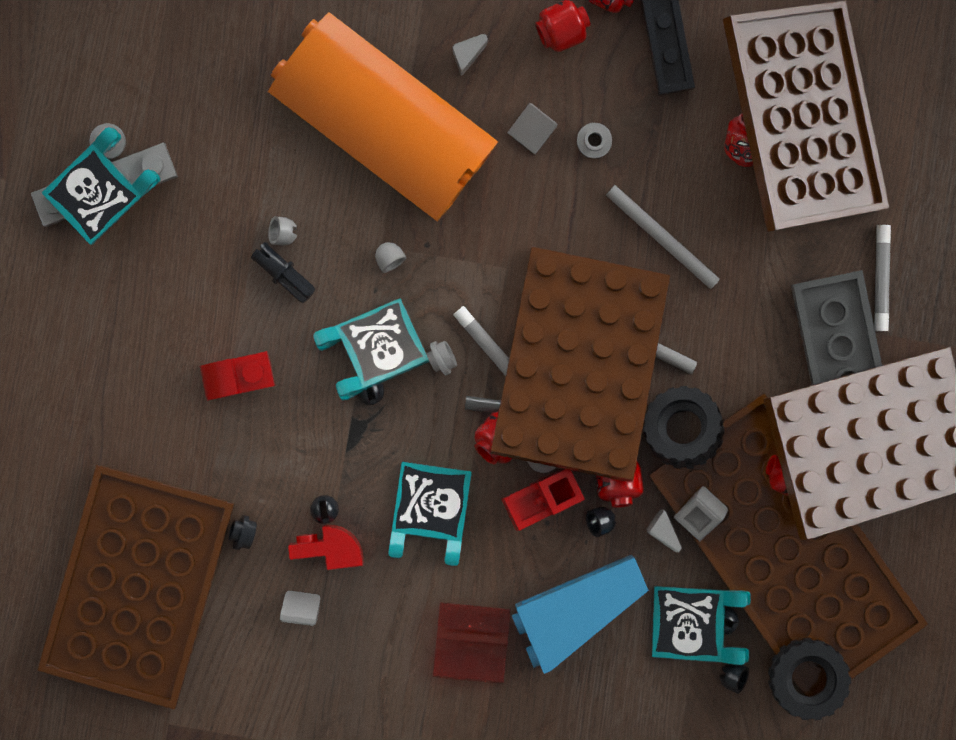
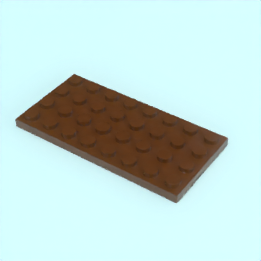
(798, 588)

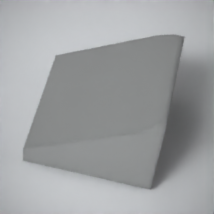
(468, 50)
(532, 128)
(701, 513)
(663, 531)
(300, 608)

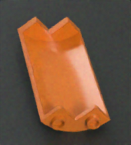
(381, 115)

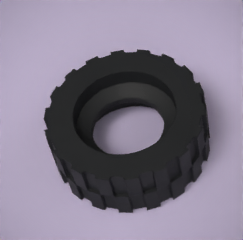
(676, 401)
(814, 706)

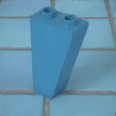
(577, 610)

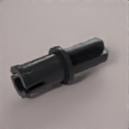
(283, 273)

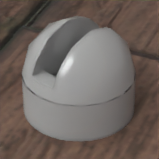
(281, 231)
(389, 256)

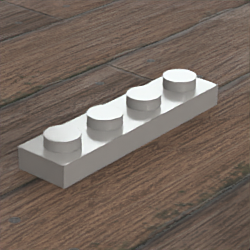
(132, 166)

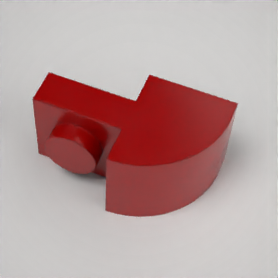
(237, 375)
(543, 498)
(337, 545)

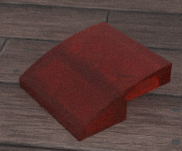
(471, 643)

